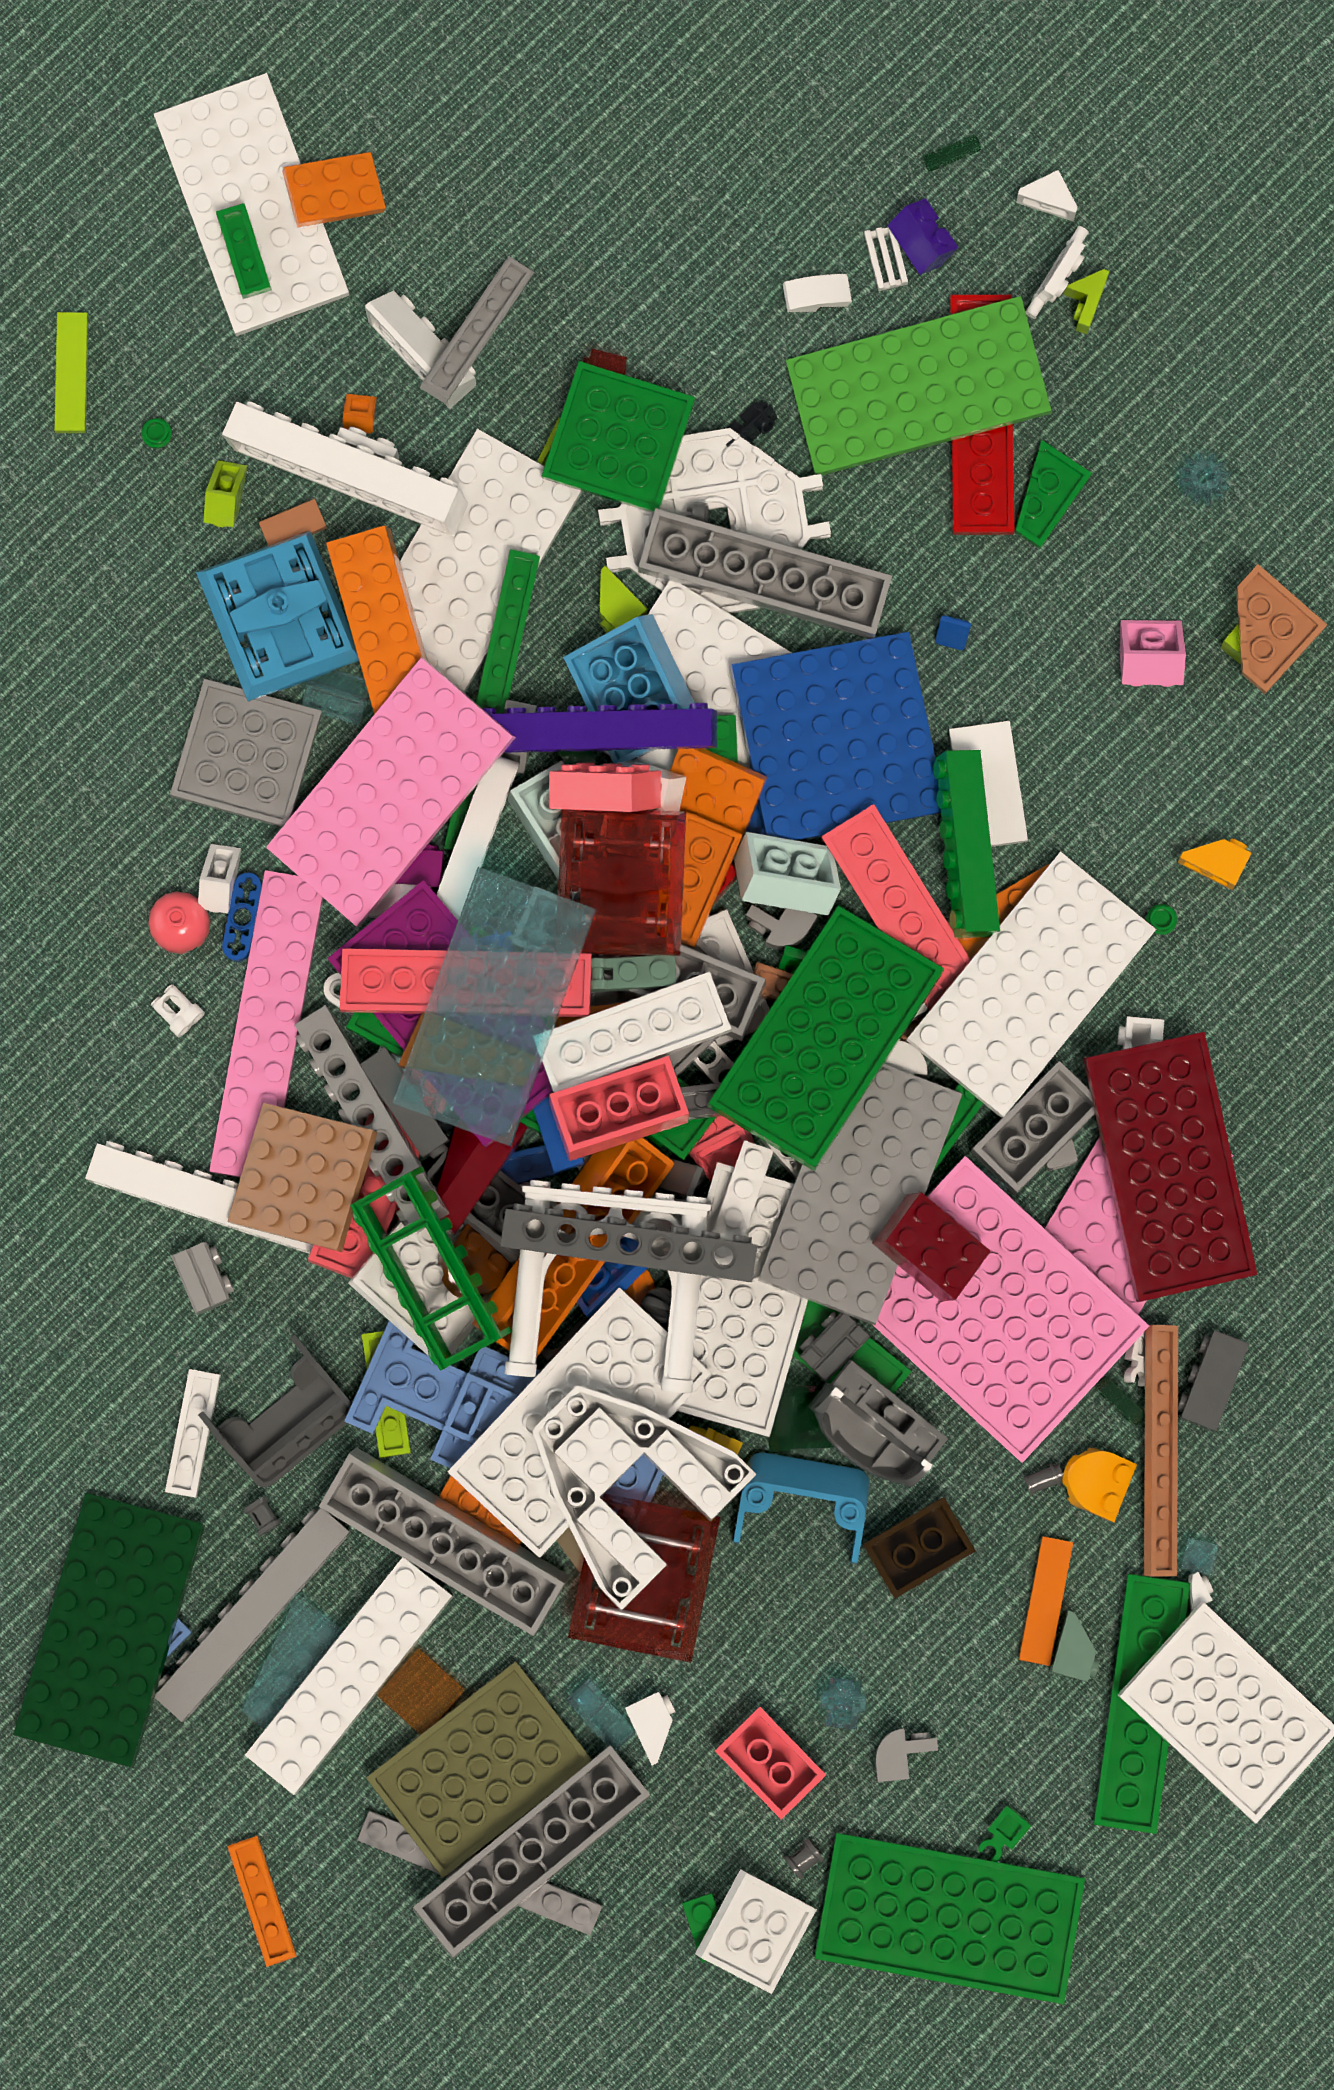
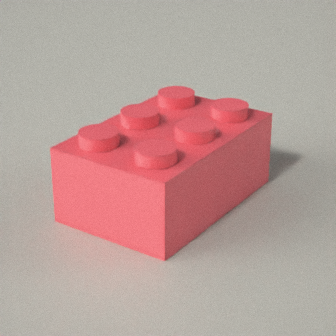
(605, 787)
(770, 1762)

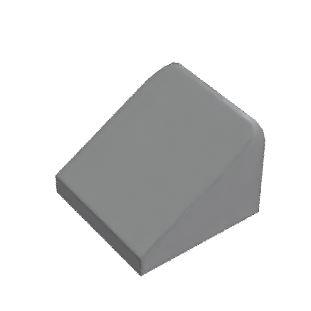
(1063, 1158)

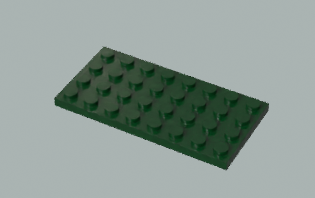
(109, 1630)

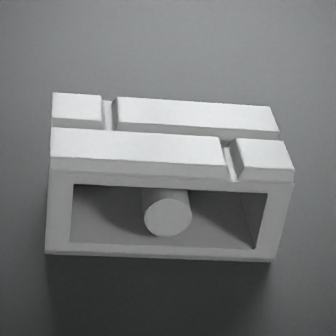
(202, 1277)

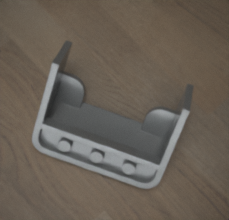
(289, 1427)

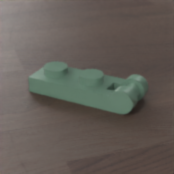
(633, 973)

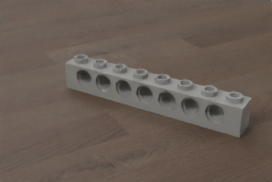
(322, 1027)

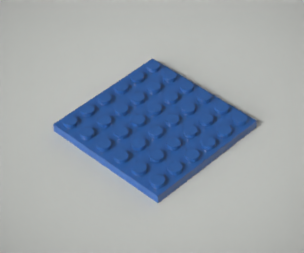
(837, 735)

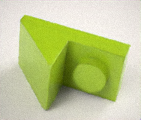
(1087, 291)

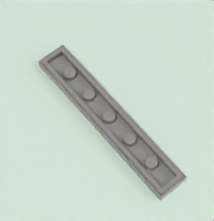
(476, 330)

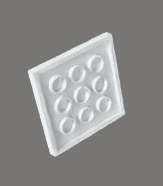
(420, 1261)

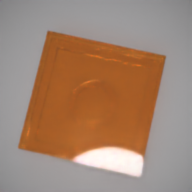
(421, 1692)

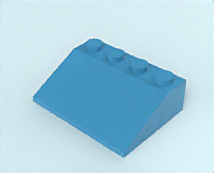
(629, 669)

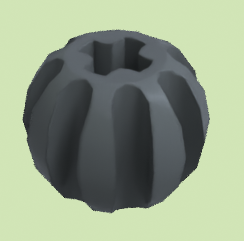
(658, 1304)

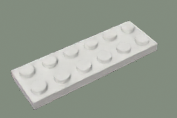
(635, 1032)

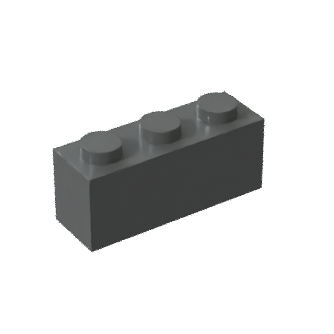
(1212, 1380)

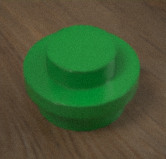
(156, 433)
(1162, 919)

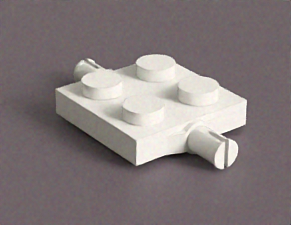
(1055, 282)

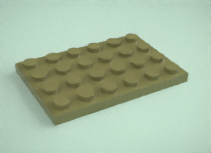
(479, 1770)

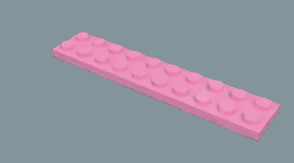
(267, 1014)

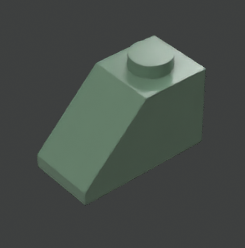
(1074, 1651)

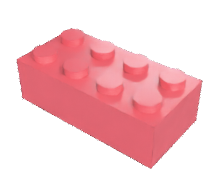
(618, 1108)

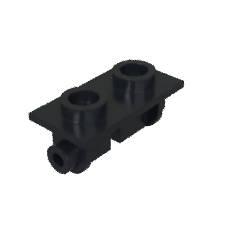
(758, 419)

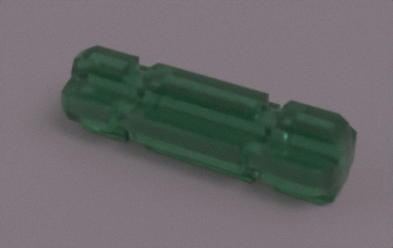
(951, 153)

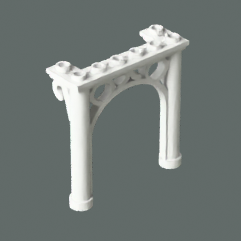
(534, 1267)

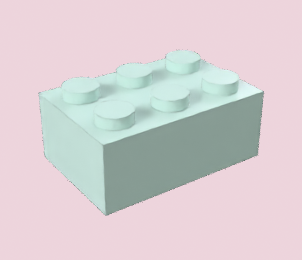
(786, 873)

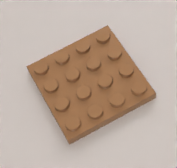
(302, 1177)

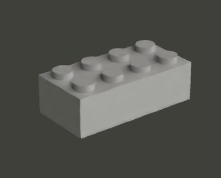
(1036, 1128)

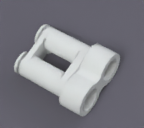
(185, 1018)

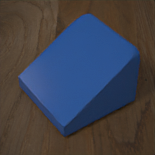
(953, 632)

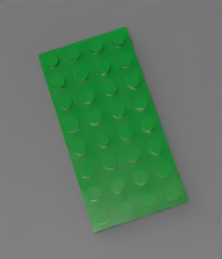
(825, 1038)
(949, 1918)

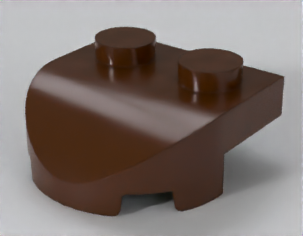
(480, 1259)

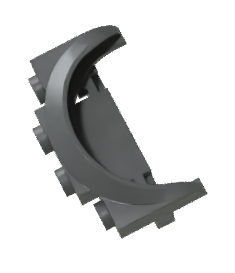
(874, 1426)

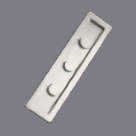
(741, 1196)
(192, 1433)

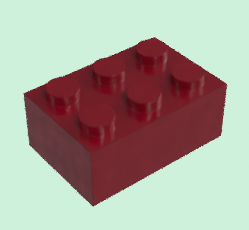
(931, 1247)

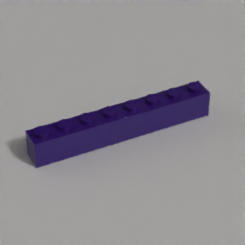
(609, 728)

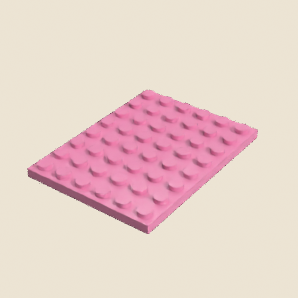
(1024, 1329)

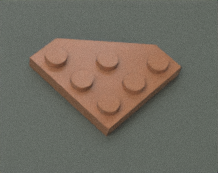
(1271, 628)

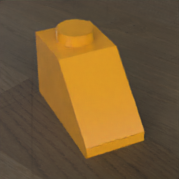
(1218, 861)

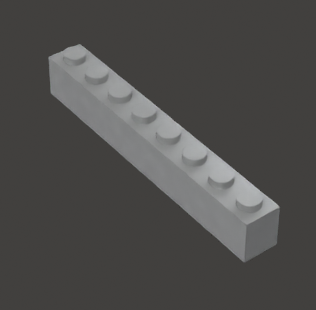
(252, 1614)

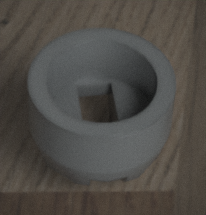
(699, 511)

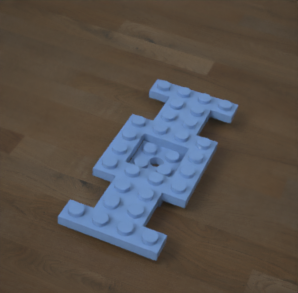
(457, 1403)

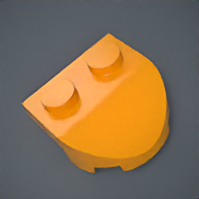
(1098, 1482)

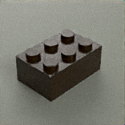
(918, 1548)

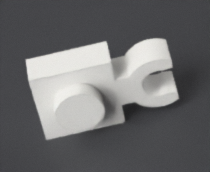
(1136, 1354)

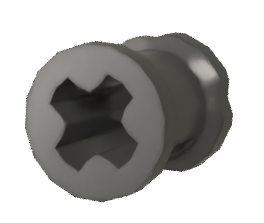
(262, 1516)
(804, 1859)

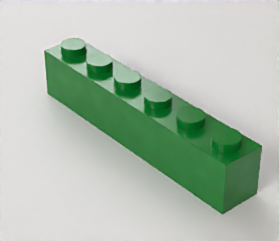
(966, 844)

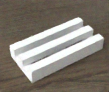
(880, 233)

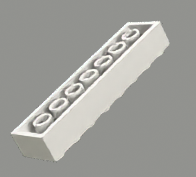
(345, 468)
(349, 1676)

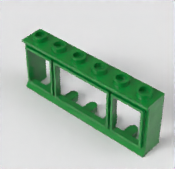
(407, 1294)

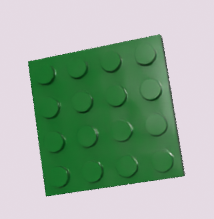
(618, 437)

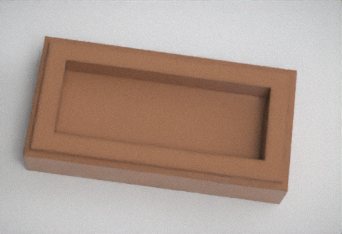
(293, 523)

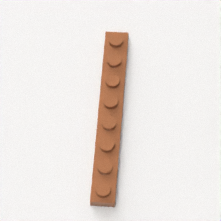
(1161, 1450)

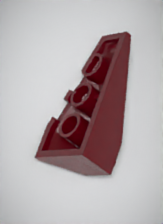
(470, 1172)

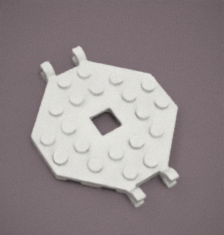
(756, 490)

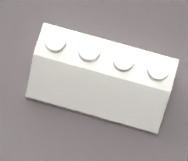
(412, 338)

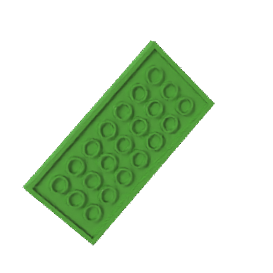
(918, 386)

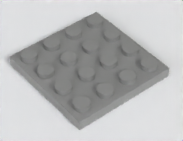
(246, 754)

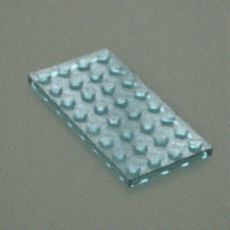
(494, 1006)

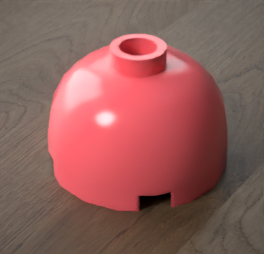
(179, 922)

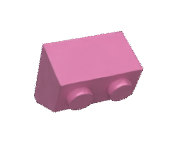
(1152, 652)

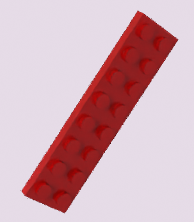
(982, 464)

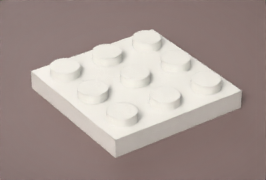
(755, 1931)

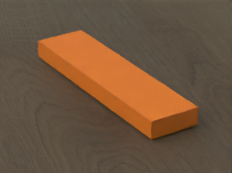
(1045, 1601)
(262, 1901)

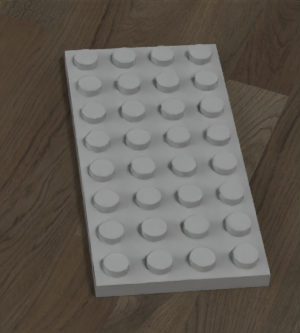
(841, 1207)

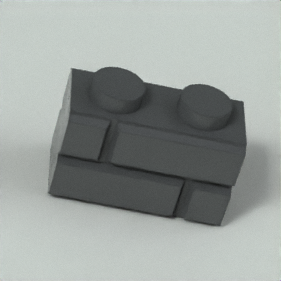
(833, 1346)

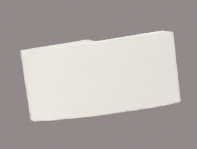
(817, 291)
(1199, 1590)

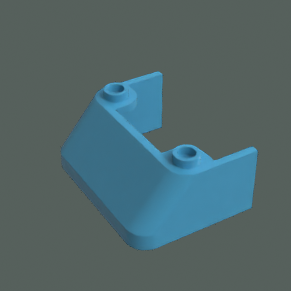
(810, 1479)

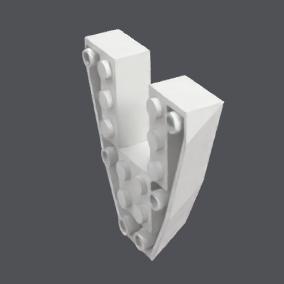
(591, 1444)

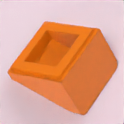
(359, 412)

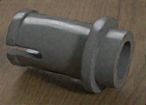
(1044, 1478)

